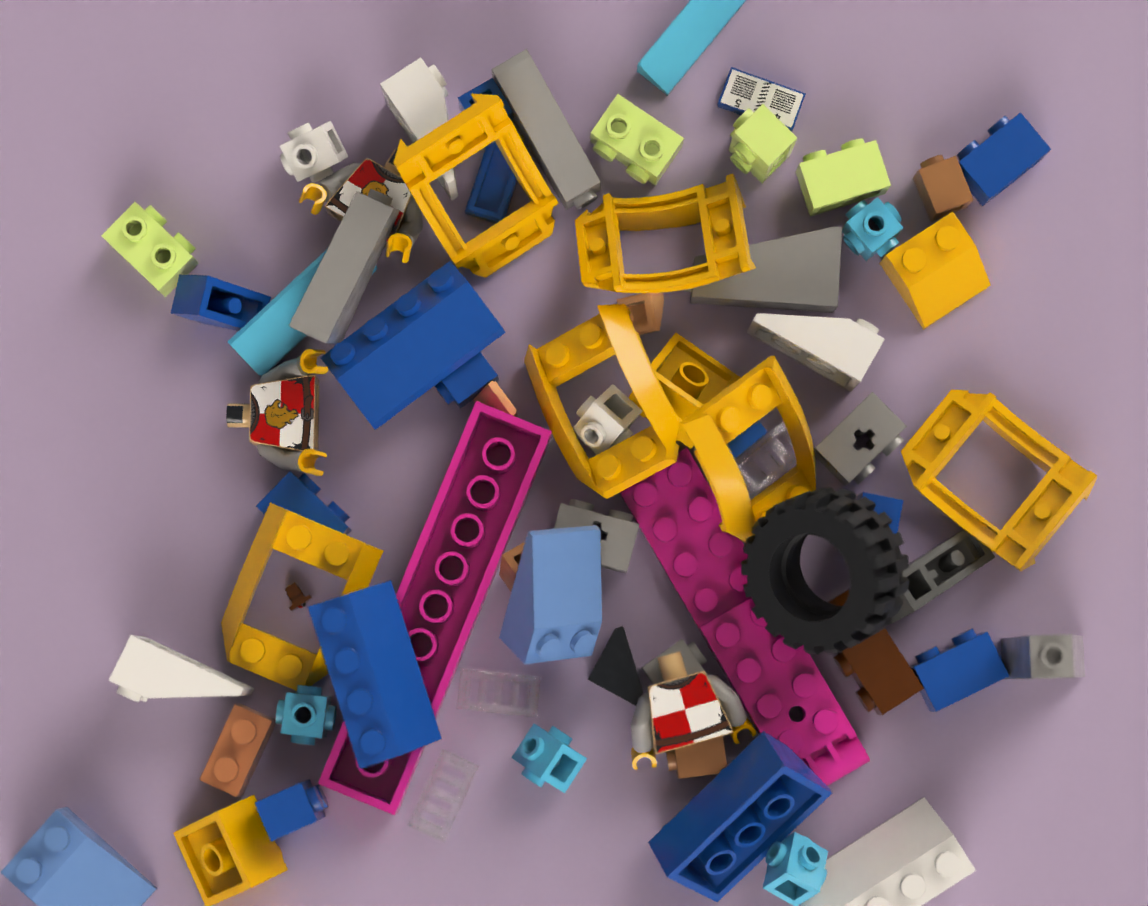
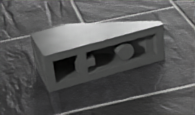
(941, 570)

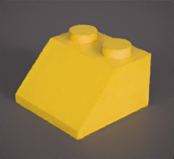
(936, 270)
(688, 379)
(229, 851)

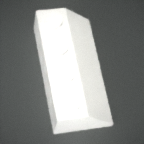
(895, 863)

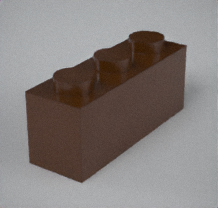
(878, 669)

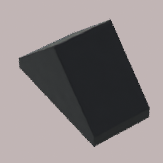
(616, 669)

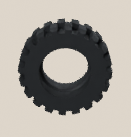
(785, 597)

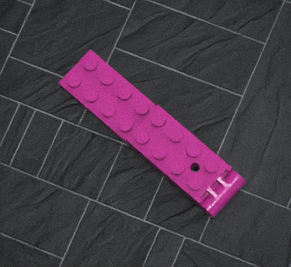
(704, 567)

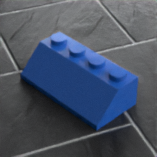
(413, 344)
(375, 674)
(738, 818)

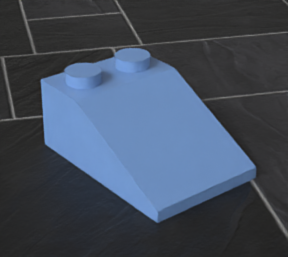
(556, 596)
(75, 867)

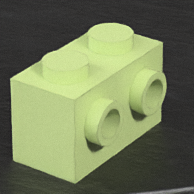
(635, 141)
(760, 143)
(842, 176)
(149, 248)

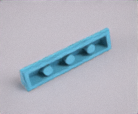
(685, 41)
(268, 333)

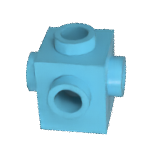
(866, 241)
(322, 715)
(541, 755)
(795, 869)

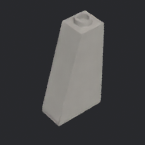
(547, 131)
(346, 268)
(789, 275)
(1043, 656)

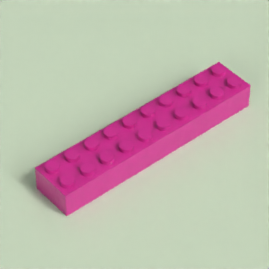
(451, 578)

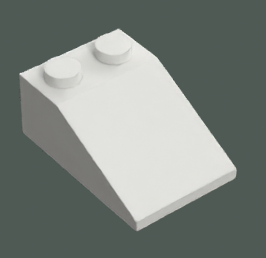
(419, 105)
(826, 345)
(156, 671)

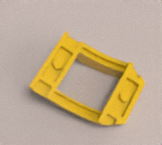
(451, 145)
(723, 230)
(581, 349)
(729, 416)
(1040, 512)
(314, 545)

